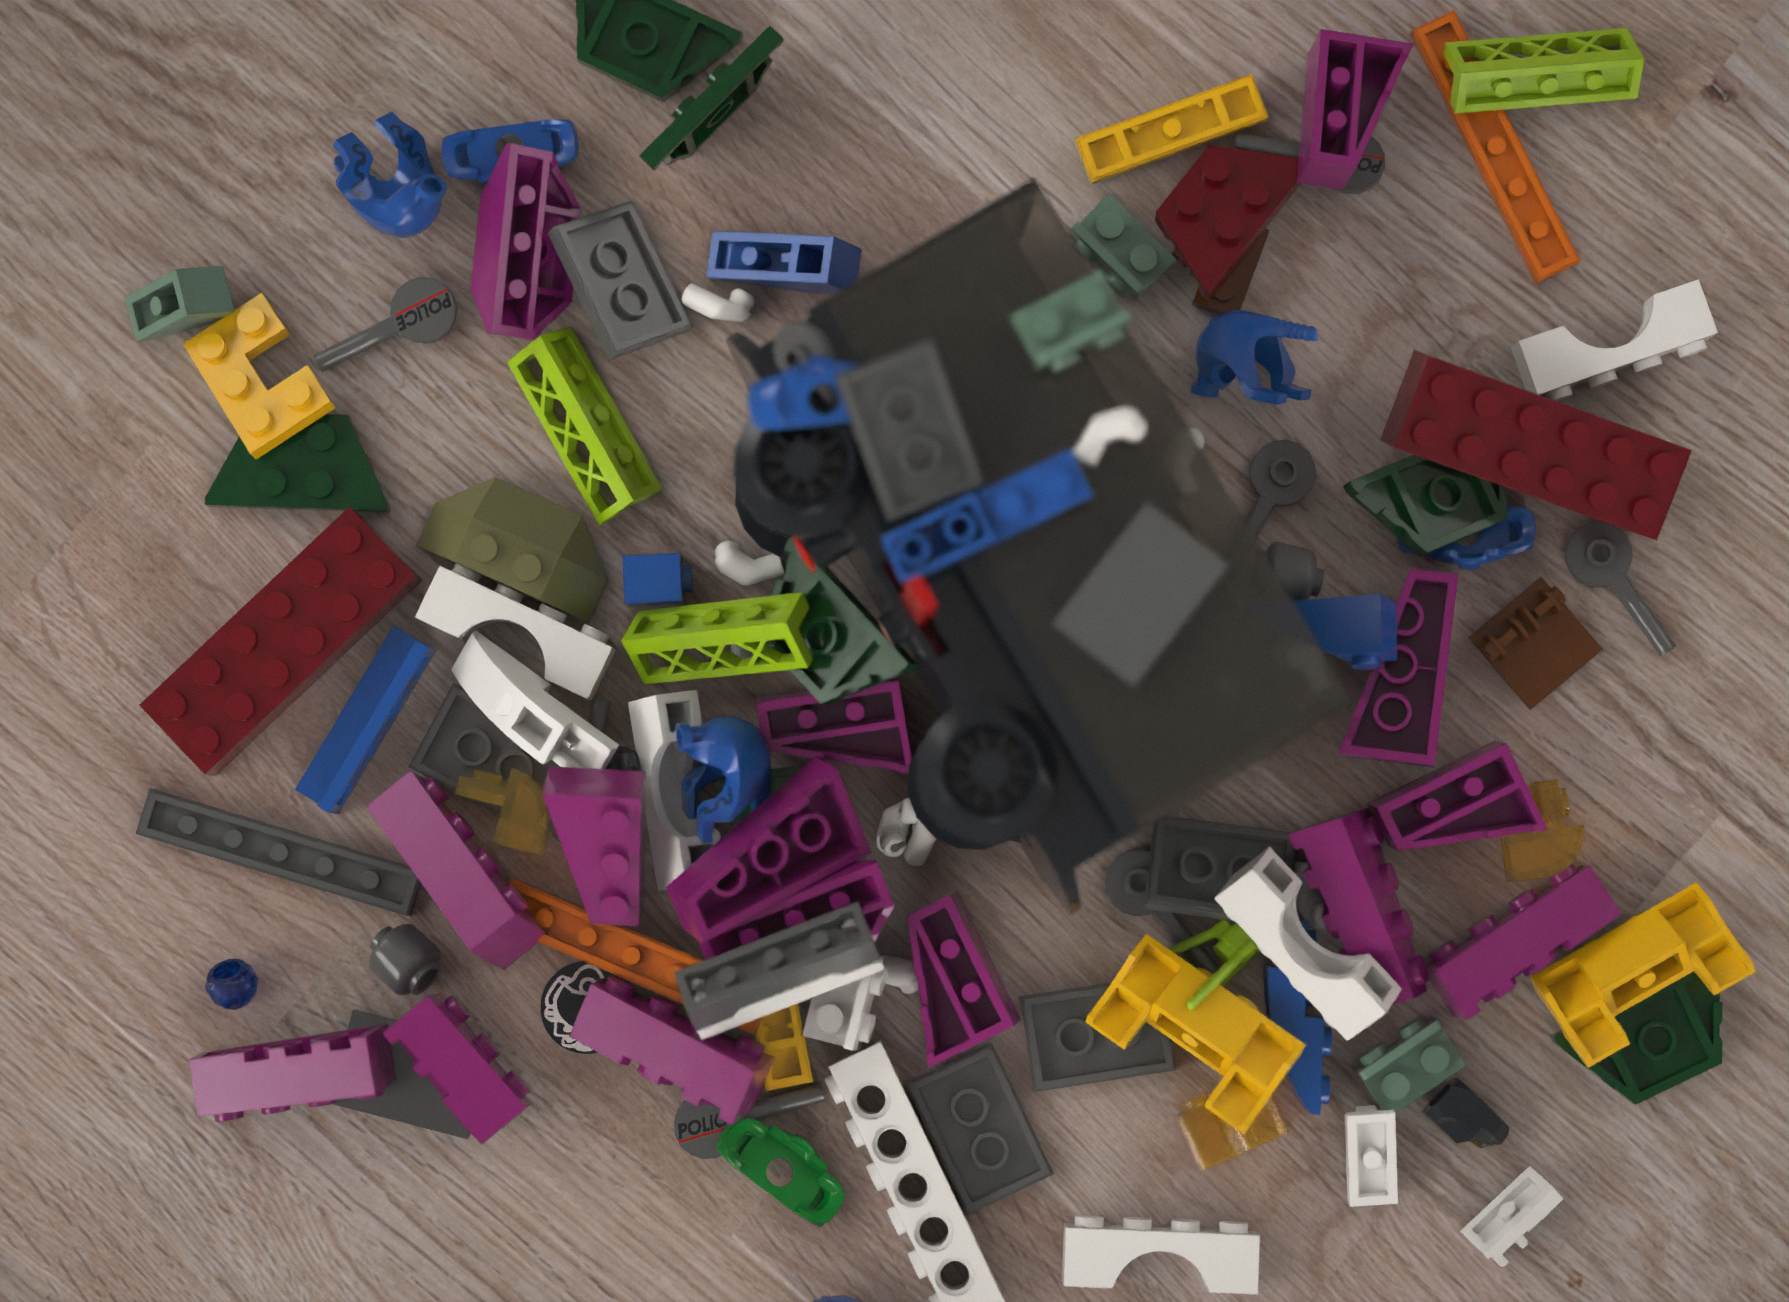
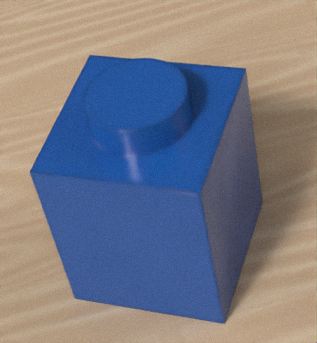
(656, 579)

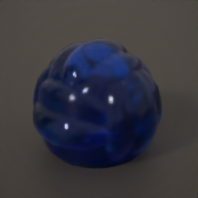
(231, 984)

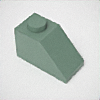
(179, 302)

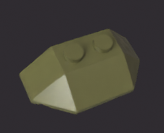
(519, 544)

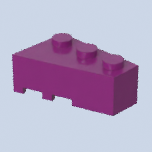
(1343, 100)
(855, 730)
(1460, 802)
(603, 838)
(956, 980)
(460, 1065)

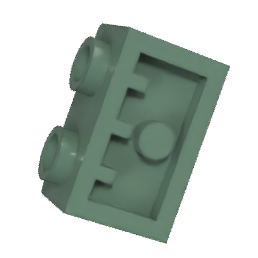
(1121, 248)
(1071, 322)
(1409, 1065)

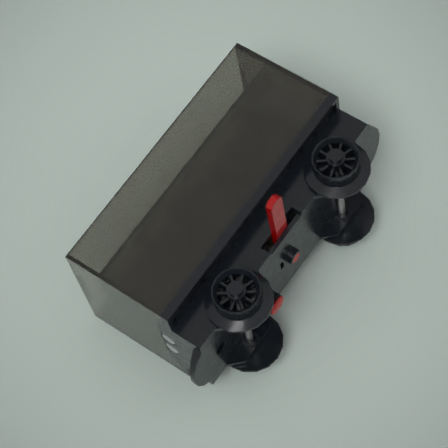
(1032, 727)

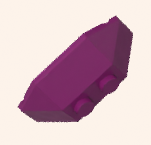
(515, 266)
(854, 883)

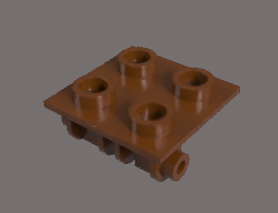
(1535, 642)

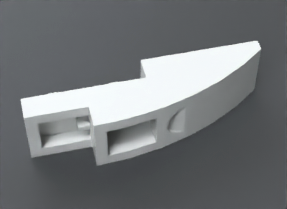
(524, 710)

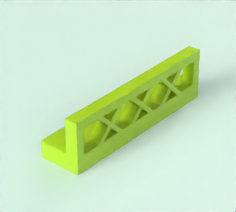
(1546, 74)
(589, 418)
(709, 629)

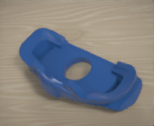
(474, 153)
(783, 398)
(1494, 543)

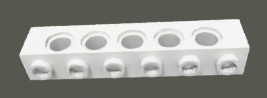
(875, 1068)

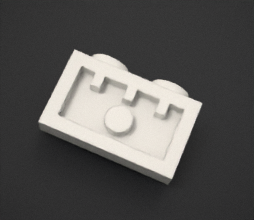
(844, 1013)

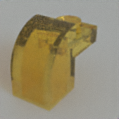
(524, 814)
(1543, 852)

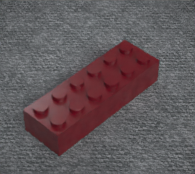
(1535, 445)
(280, 642)

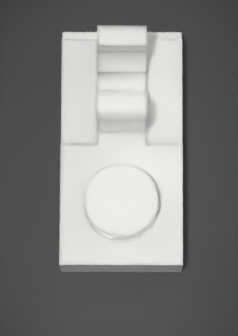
(1371, 1156)
(1511, 1215)

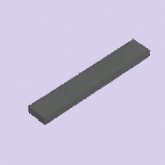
(279, 852)

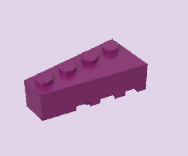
(772, 853)
(669, 1049)

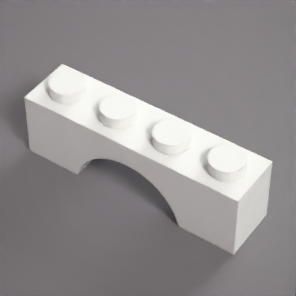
(1670, 323)
(463, 606)
(671, 833)
(1343, 988)
(1099, 1252)

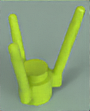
(1233, 949)

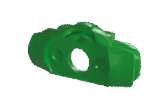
(810, 1192)

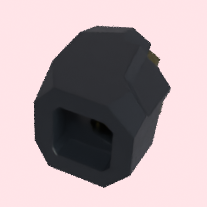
(1465, 1116)

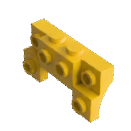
(1635, 963)
(1220, 1031)

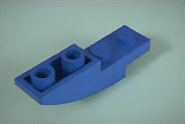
(987, 517)
(1287, 1009)

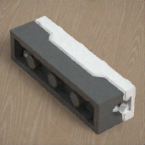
(778, 971)

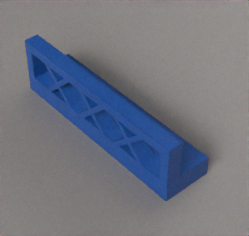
(365, 720)

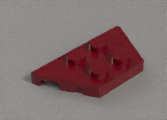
(1224, 209)

